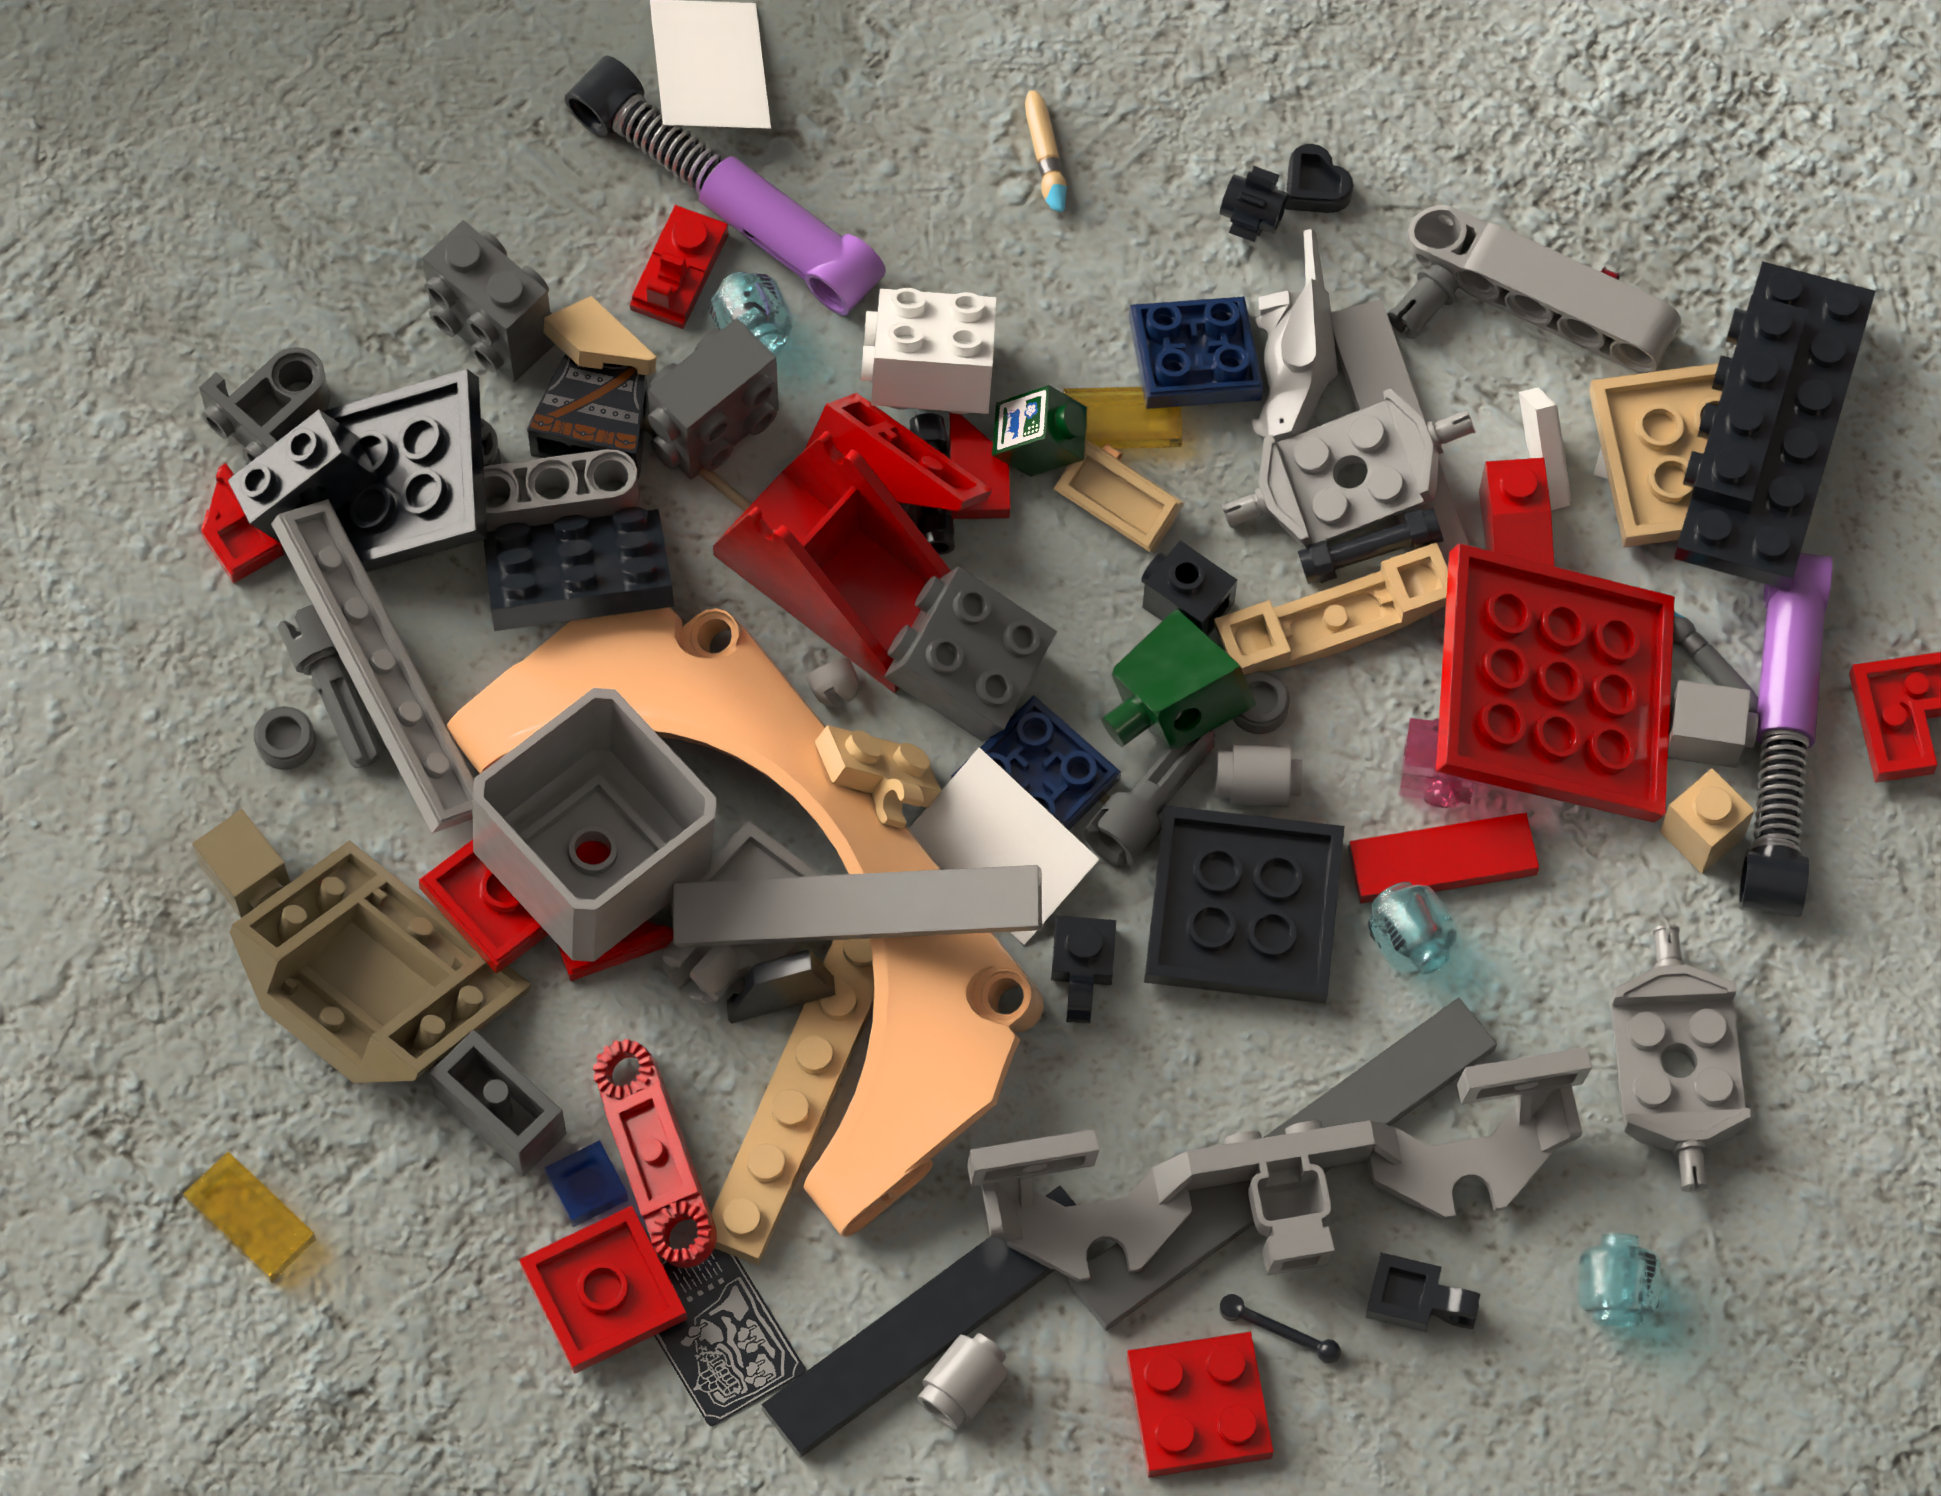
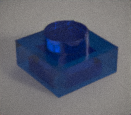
(586, 1183)

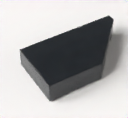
(781, 985)

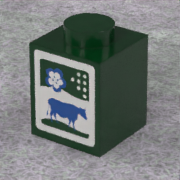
(1039, 431)

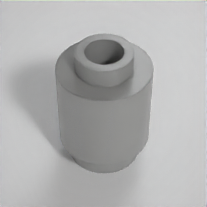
(1257, 775)
(963, 1380)

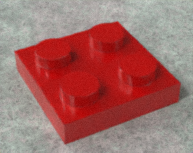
(603, 1289)
(1199, 1404)

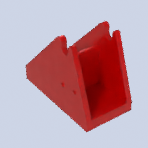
(835, 553)

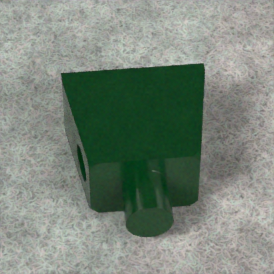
(1176, 686)

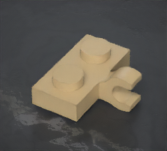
(880, 767)

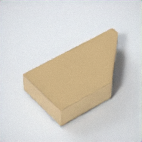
(596, 337)

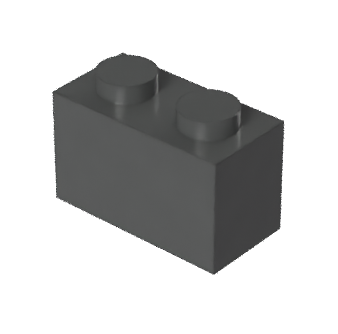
(498, 1103)

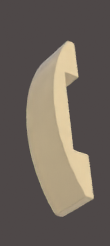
(1338, 617)

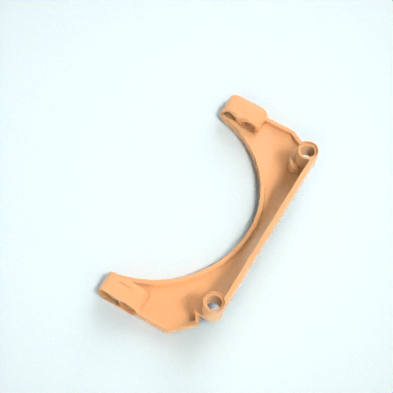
(936, 1023)

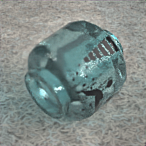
(757, 304)
(1412, 928)
(1619, 1281)

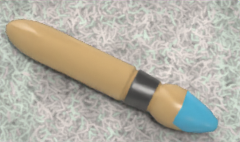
(1046, 152)

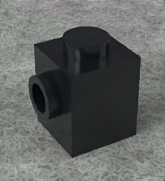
(1189, 584)

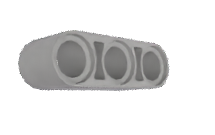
(575, 473)

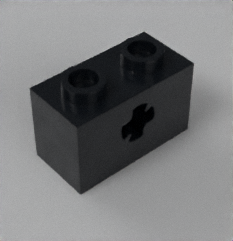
(303, 468)

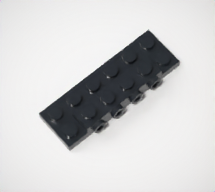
(1772, 424)

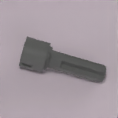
(317, 656)
(1131, 818)

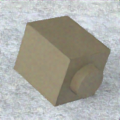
(241, 863)

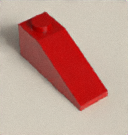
(900, 458)
(1517, 509)

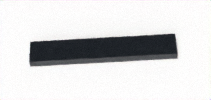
(903, 1341)

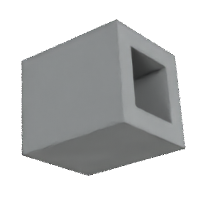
(1710, 724)

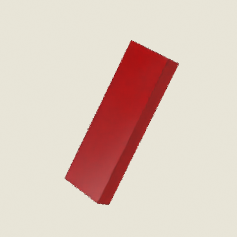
(1445, 856)

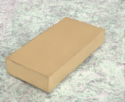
(1120, 497)

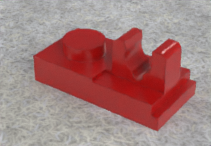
(679, 266)

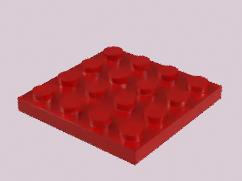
(1556, 683)

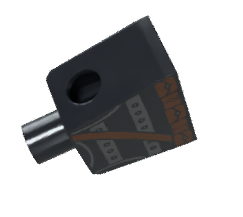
(591, 412)

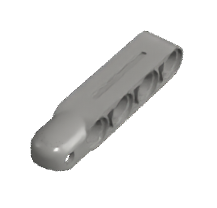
(1546, 287)

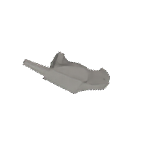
(1298, 350)

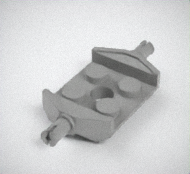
(1303, 471)
(1690, 1014)

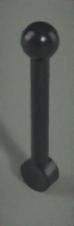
(1233, 1308)

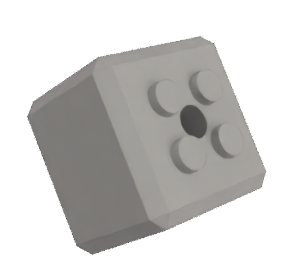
(603, 780)

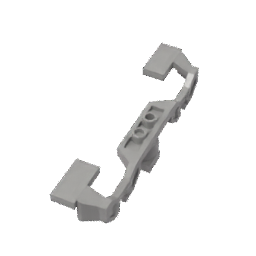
(1286, 1173)

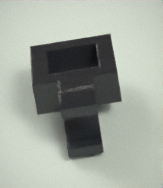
(1083, 958)
(1410, 1292)

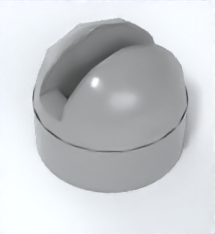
(834, 682)

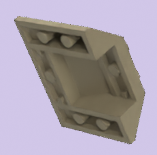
(368, 970)

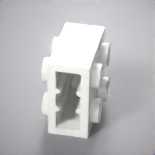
(930, 351)

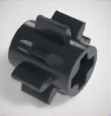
(1254, 203)

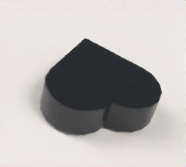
(1315, 182)

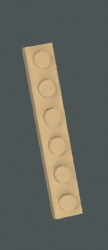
(795, 1105)

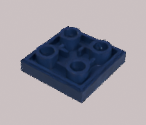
(1195, 352)
(1051, 762)

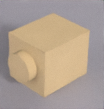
(1706, 820)

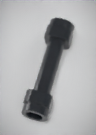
(934, 522)
(1321, 561)

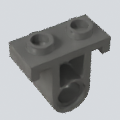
(262, 406)

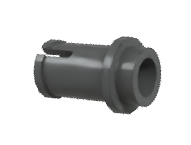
(1422, 302)

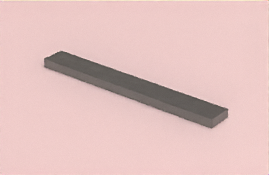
(1378, 1092)

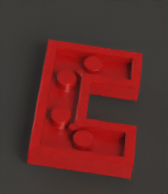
(1893, 710)

